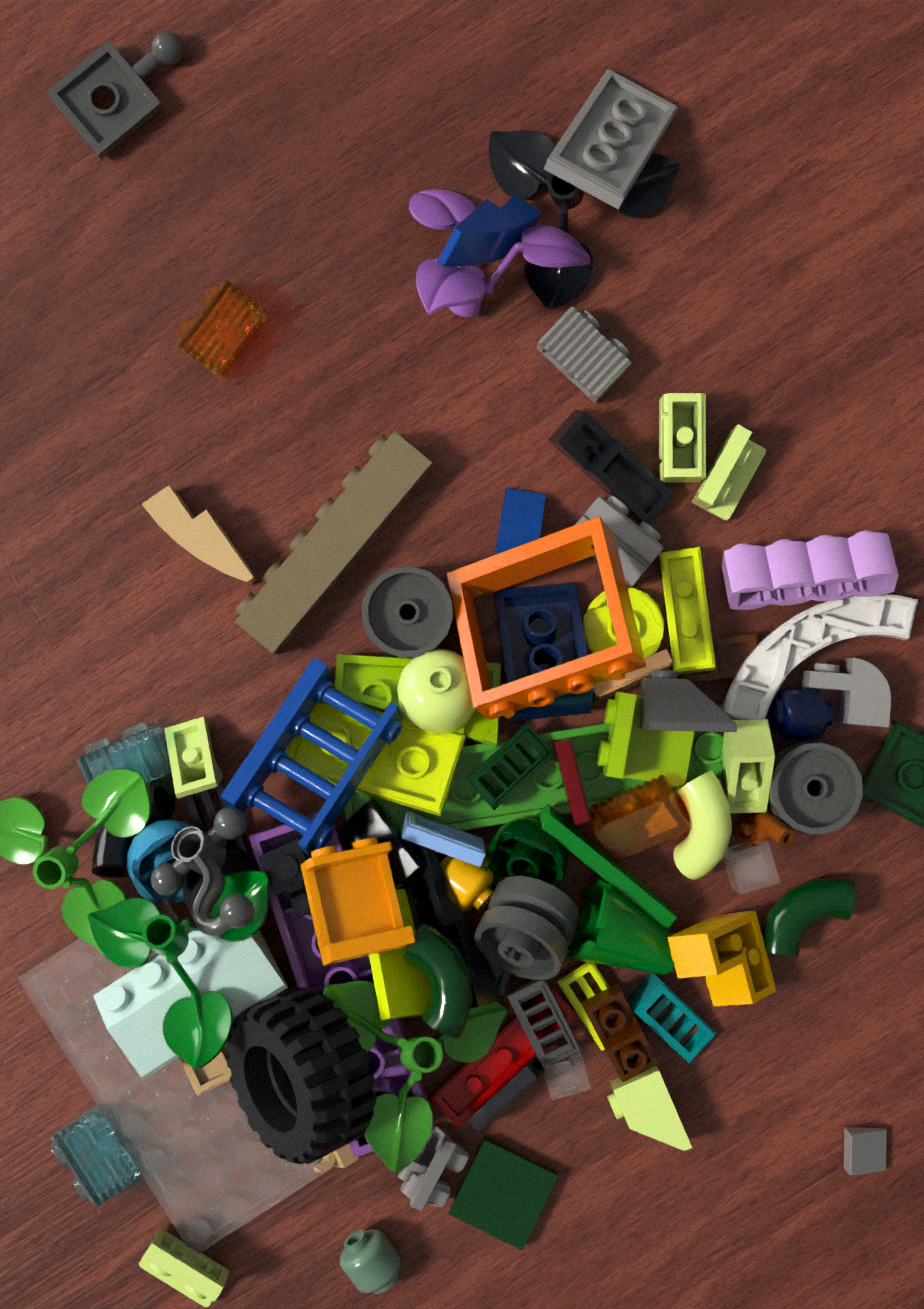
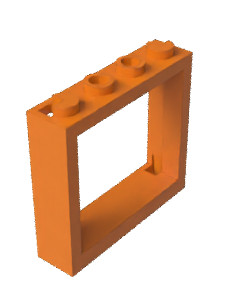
(527, 562)

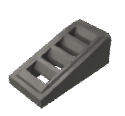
(527, 991)

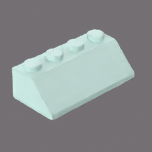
(140, 999)

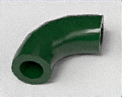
(802, 908)
(448, 980)

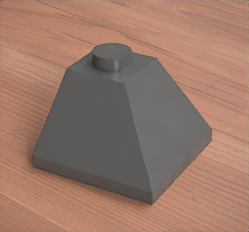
(679, 706)

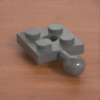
(110, 72)

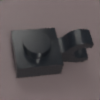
(285, 874)

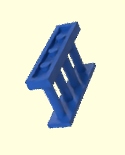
(293, 721)

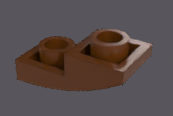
(619, 1032)

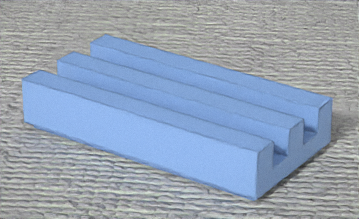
(443, 838)

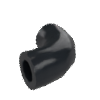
(110, 852)

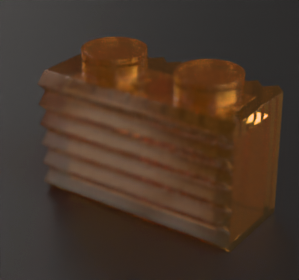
(221, 328)
(640, 818)

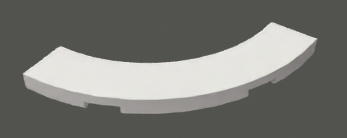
(804, 635)

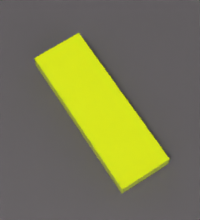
(687, 611)

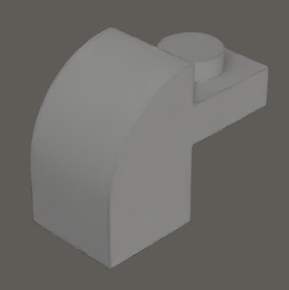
(862, 688)

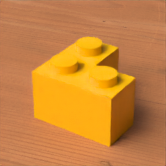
(729, 955)

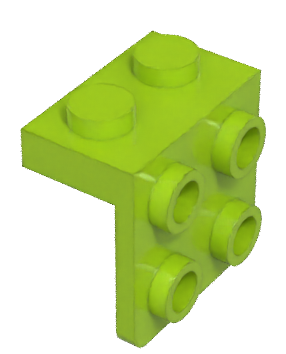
(641, 752)

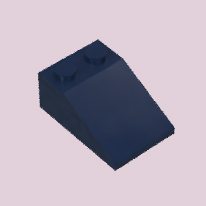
(537, 632)

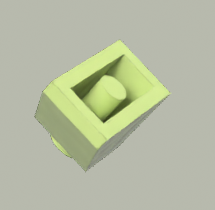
(748, 766)
(648, 1108)

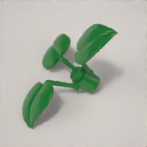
(134, 927)

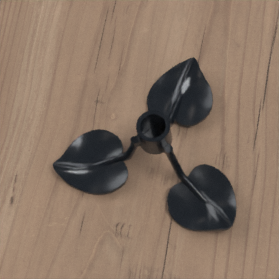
(518, 167)

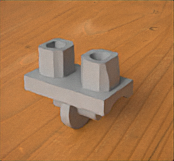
(423, 1174)

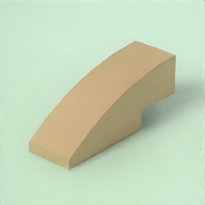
(198, 534)

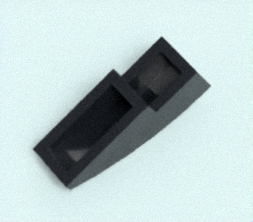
(611, 466)

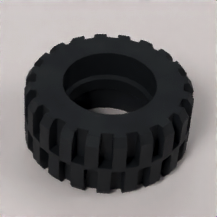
(301, 1075)

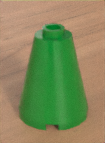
(619, 933)

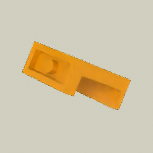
(354, 901)

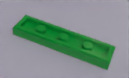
(604, 865)

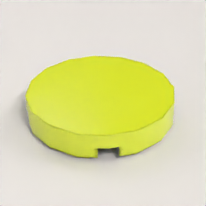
(599, 628)

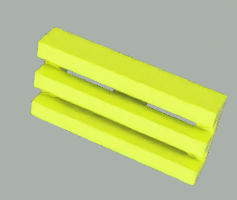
(577, 974)

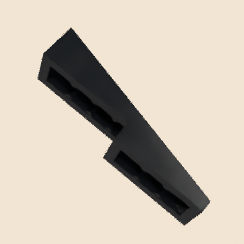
(434, 903)

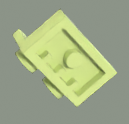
(729, 474)
(184, 1270)

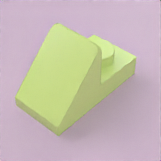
(192, 757)

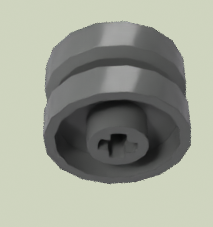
(383, 608)
(832, 800)
(527, 927)

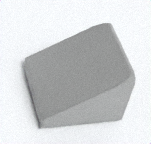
(864, 1150)

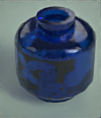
(800, 714)

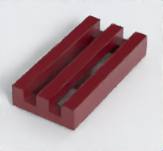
(572, 781)

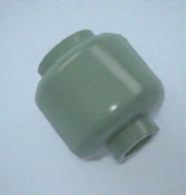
(370, 1261)

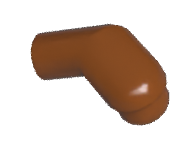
(762, 827)

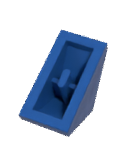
(520, 519)

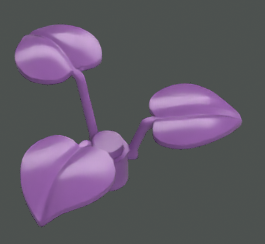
(464, 287)

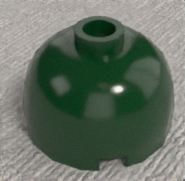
(527, 851)

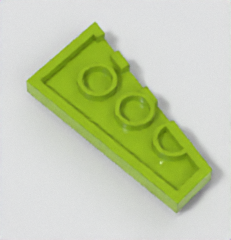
(375, 683)

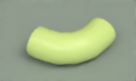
(709, 826)

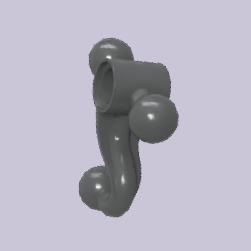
(206, 856)

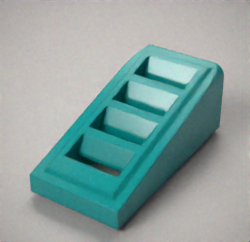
(652, 999)

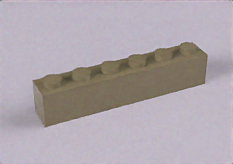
(334, 541)

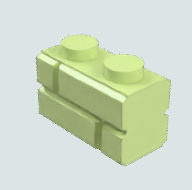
(682, 437)

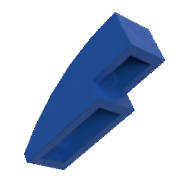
(488, 233)

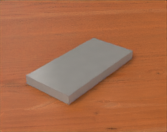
(611, 139)

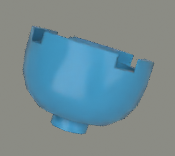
(148, 851)

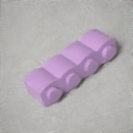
(811, 570)

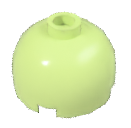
(436, 692)

